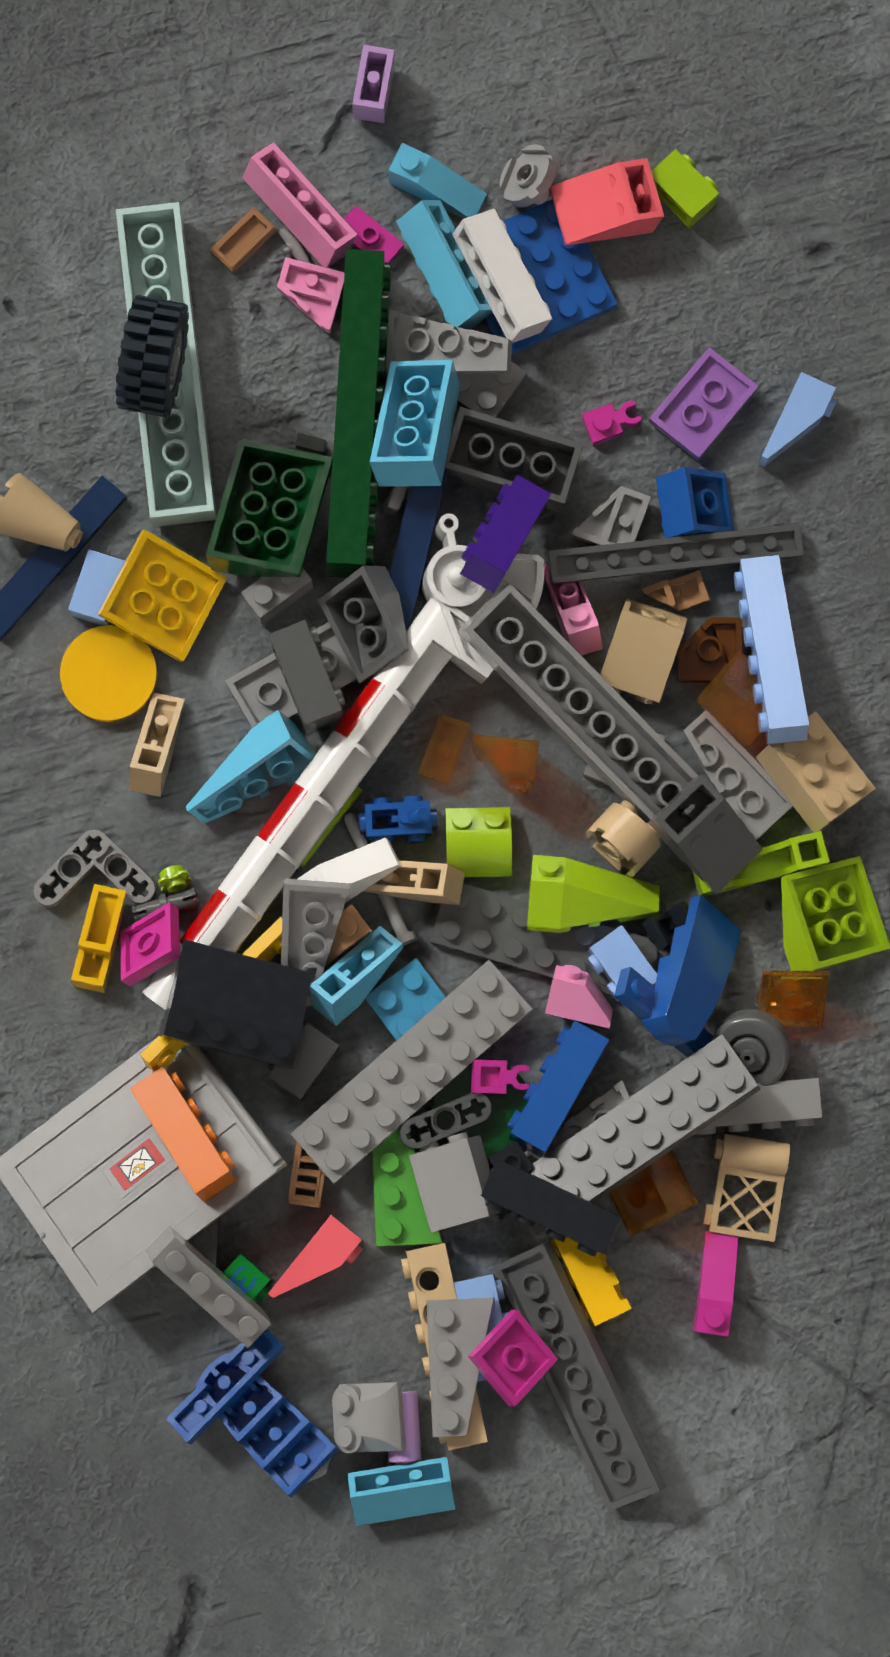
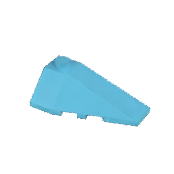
(264, 759)

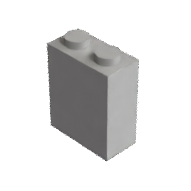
(452, 1181)

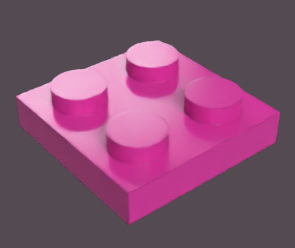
(150, 944)
(512, 1358)

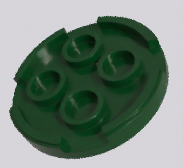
(494, 1129)

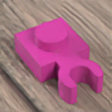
(606, 423)
(493, 1076)

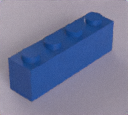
(558, 1088)

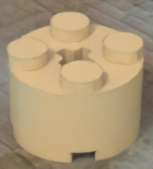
(624, 837)

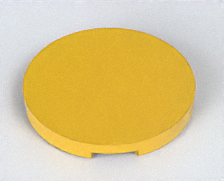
(108, 673)

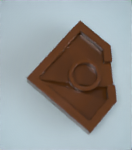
(709, 649)

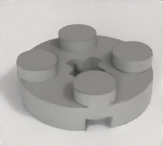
(541, 169)

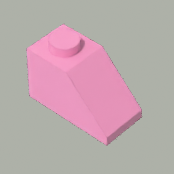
(578, 997)

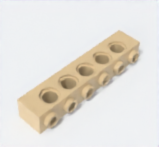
(436, 1259)

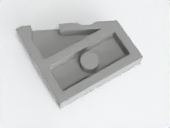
(615, 520)

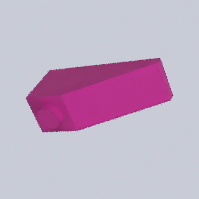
(716, 1284)

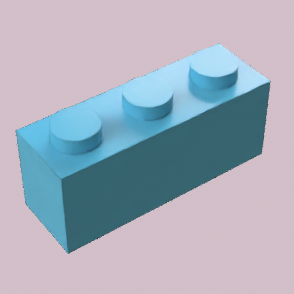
(401, 1491)

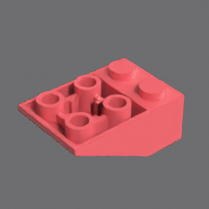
(608, 203)

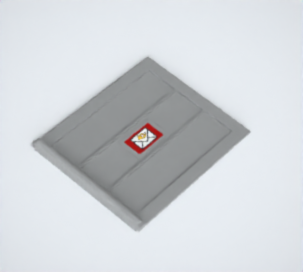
(107, 1185)

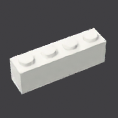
(502, 275)

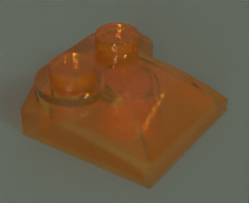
(794, 996)

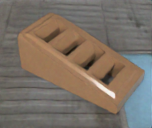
(294, 1183)

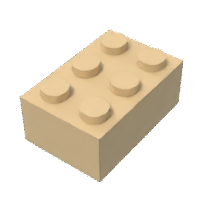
(816, 775)

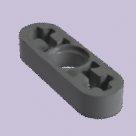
(471, 1119)

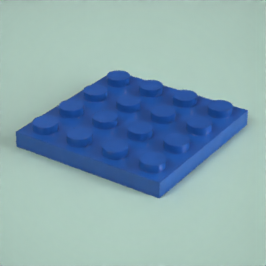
(563, 274)

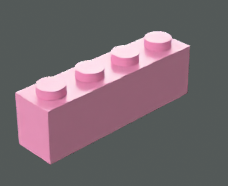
(299, 205)

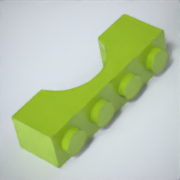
(777, 861)

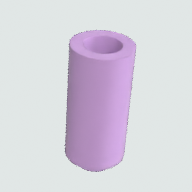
(411, 1431)

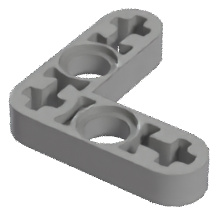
(100, 860)

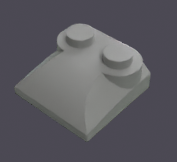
(368, 1417)

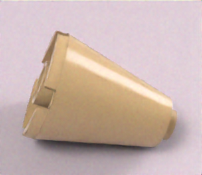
(36, 517)

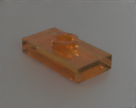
(444, 749)

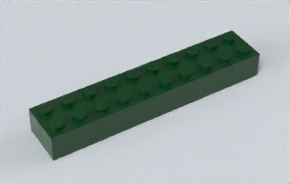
(357, 408)

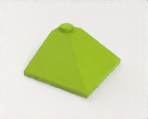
(830, 916)

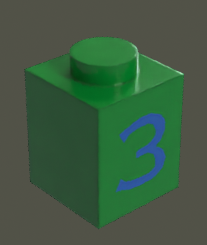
(249, 1278)

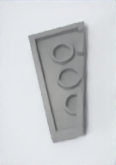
(422, 339)
(736, 775)
(310, 923)

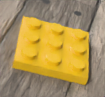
(162, 596)

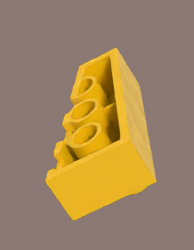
(593, 1282)

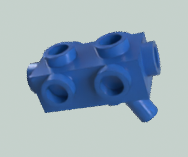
(406, 819)

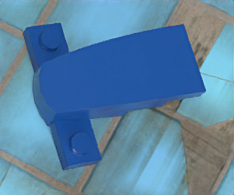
(686, 980)
(256, 1415)

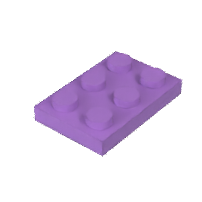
(703, 403)

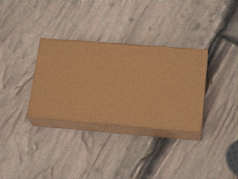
(243, 240)

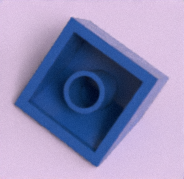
(694, 502)

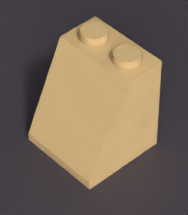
(643, 650)

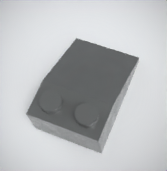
(367, 620)

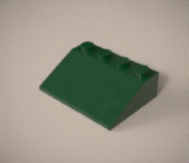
(268, 511)

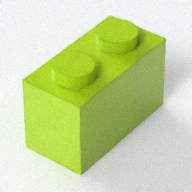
(684, 188)

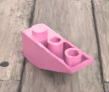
(574, 615)

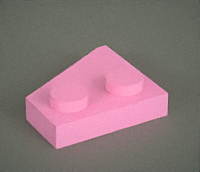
(312, 290)

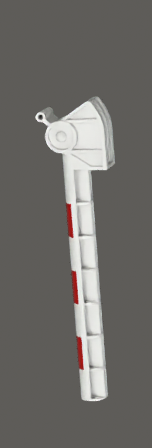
(353, 747)

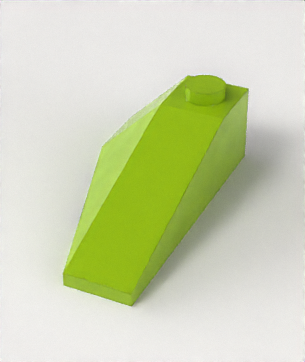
(577, 894)

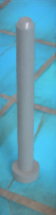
(388, 902)

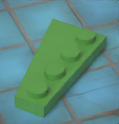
(397, 1200)

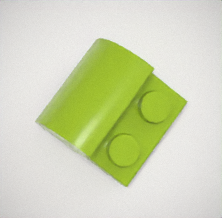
(479, 841)

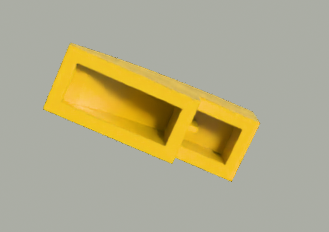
(98, 938)

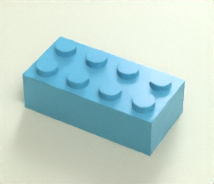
(415, 423)

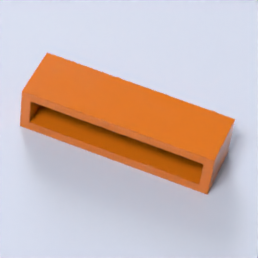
(184, 1134)

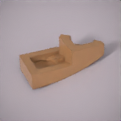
(681, 592)

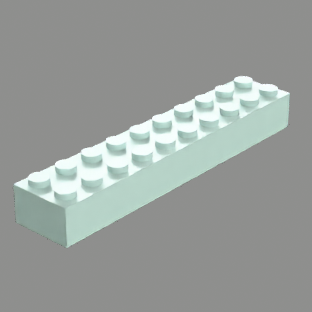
(175, 446)

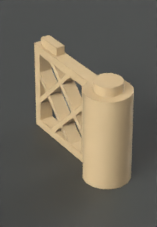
(749, 1159)

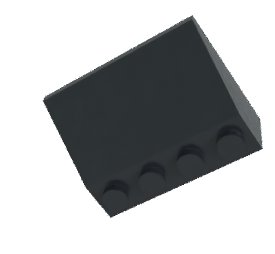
(236, 1005)

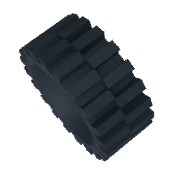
(152, 356)

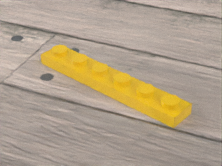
(163, 1050)

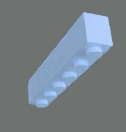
(773, 650)

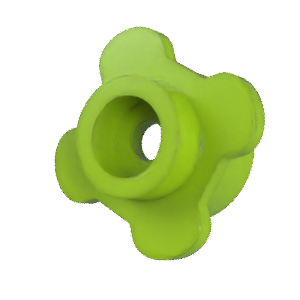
(174, 879)

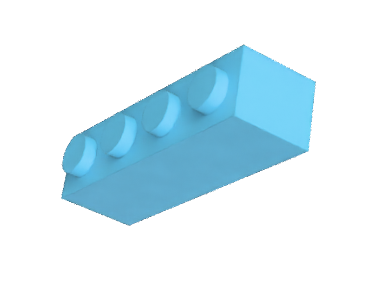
(438, 256)

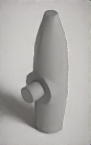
(293, 245)

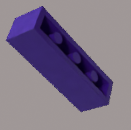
(504, 534)

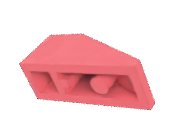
(324, 1252)

